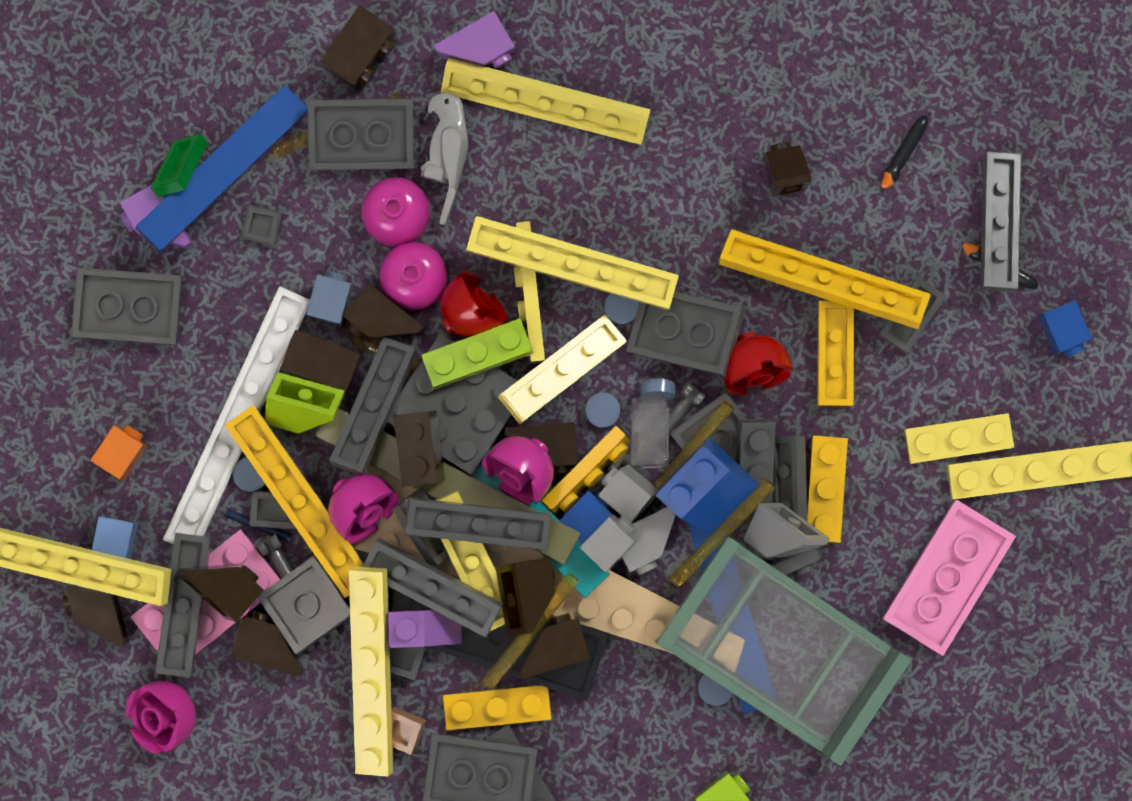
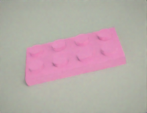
(235, 551)
(948, 577)

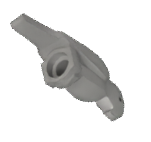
(447, 148)

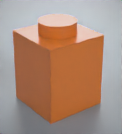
(120, 451)

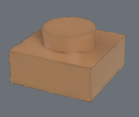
(406, 730)

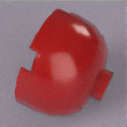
(469, 308)
(756, 362)

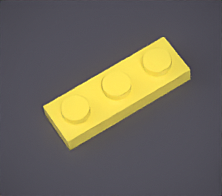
(959, 438)

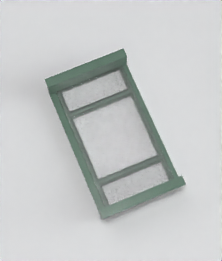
(783, 650)

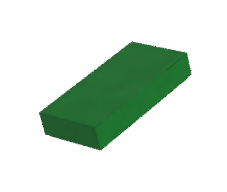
(179, 165)

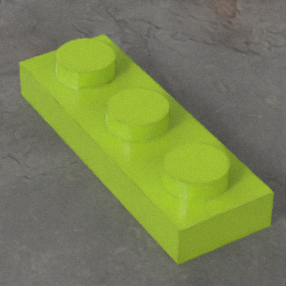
(477, 354)

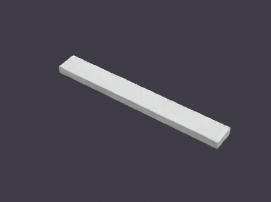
(250, 389)

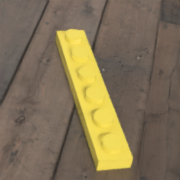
(545, 101)
(572, 263)
(1040, 470)
(84, 567)
(371, 671)

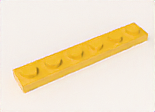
(824, 279)
(294, 495)

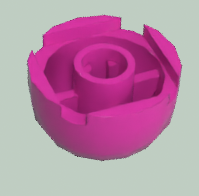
(395, 211)
(413, 276)
(521, 467)
(360, 504)
(161, 716)

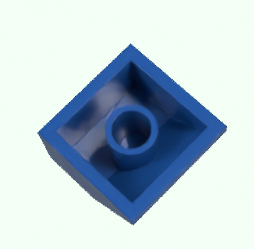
(706, 487)

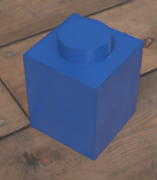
(1065, 329)
(587, 515)

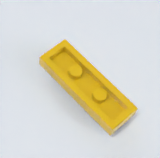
(835, 354)
(587, 471)
(827, 485)
(497, 707)

